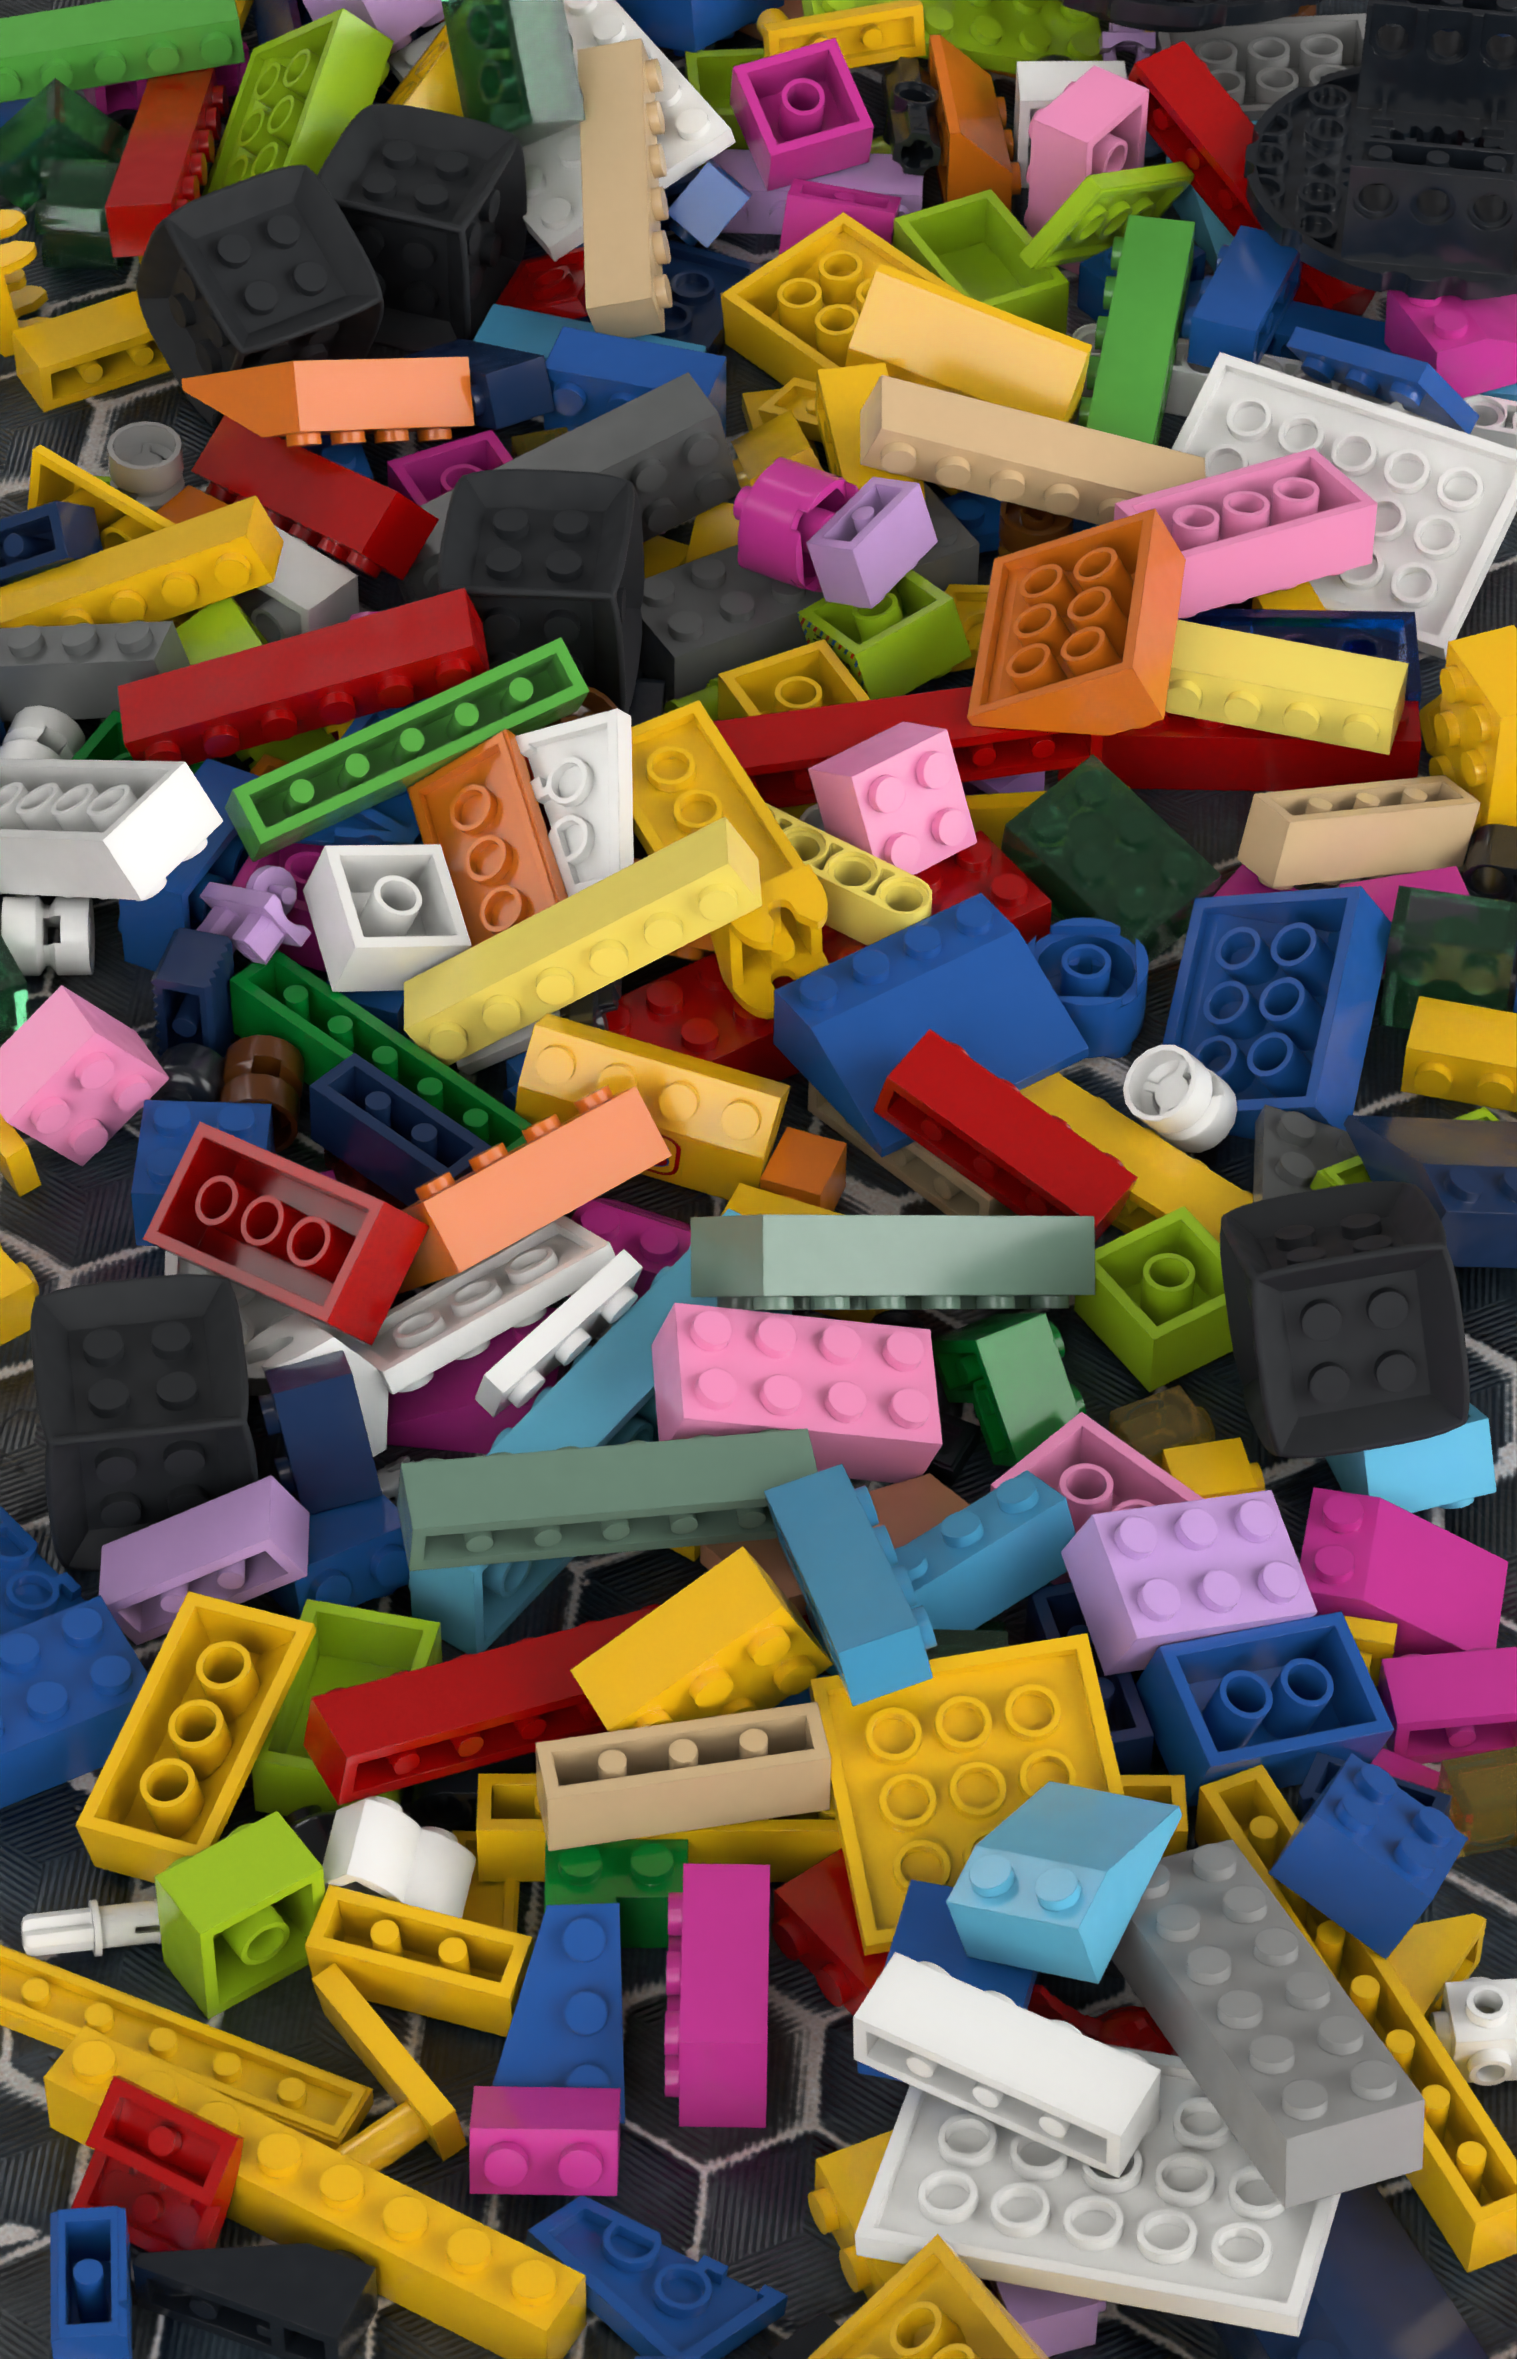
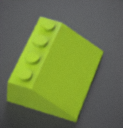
(300, 97)

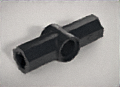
(911, 116)

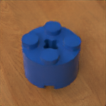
(1097, 980)

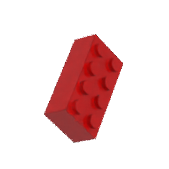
(286, 1232)

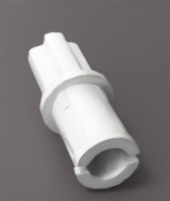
(91, 1928)

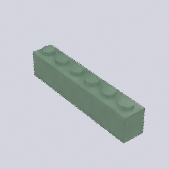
(596, 1498)

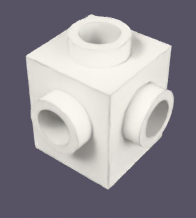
(1480, 2028)

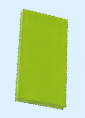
(1101, 211)

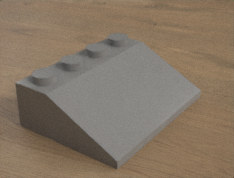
(1274, 56)

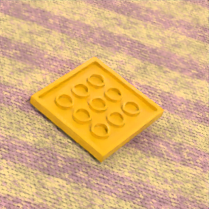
(952, 1759)

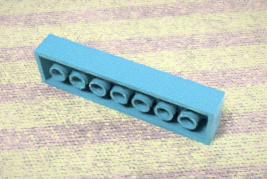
(597, 1403)

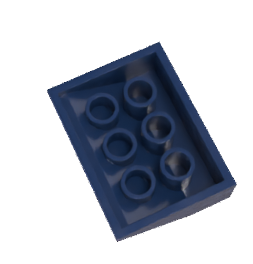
(1462, 1170)
(1367, 2299)

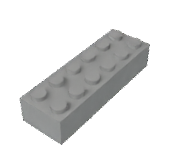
(1268, 2030)

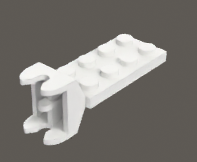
(446, 1319)

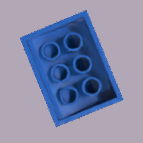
(950, 973)
(1281, 998)

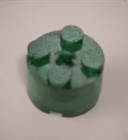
(75, 214)

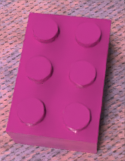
(718, 1995)

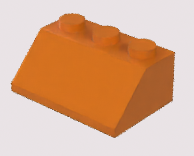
(971, 128)

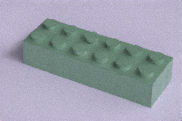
(892, 1261)

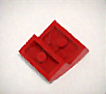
(162, 2167)

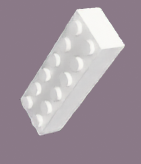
(98, 826)

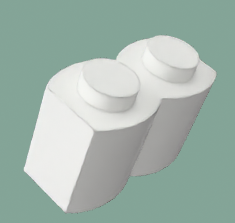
(392, 1857)

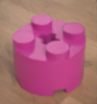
(782, 515)

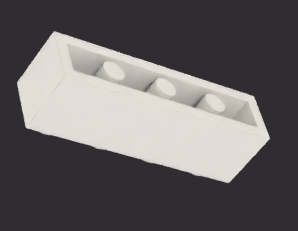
(1007, 2063)

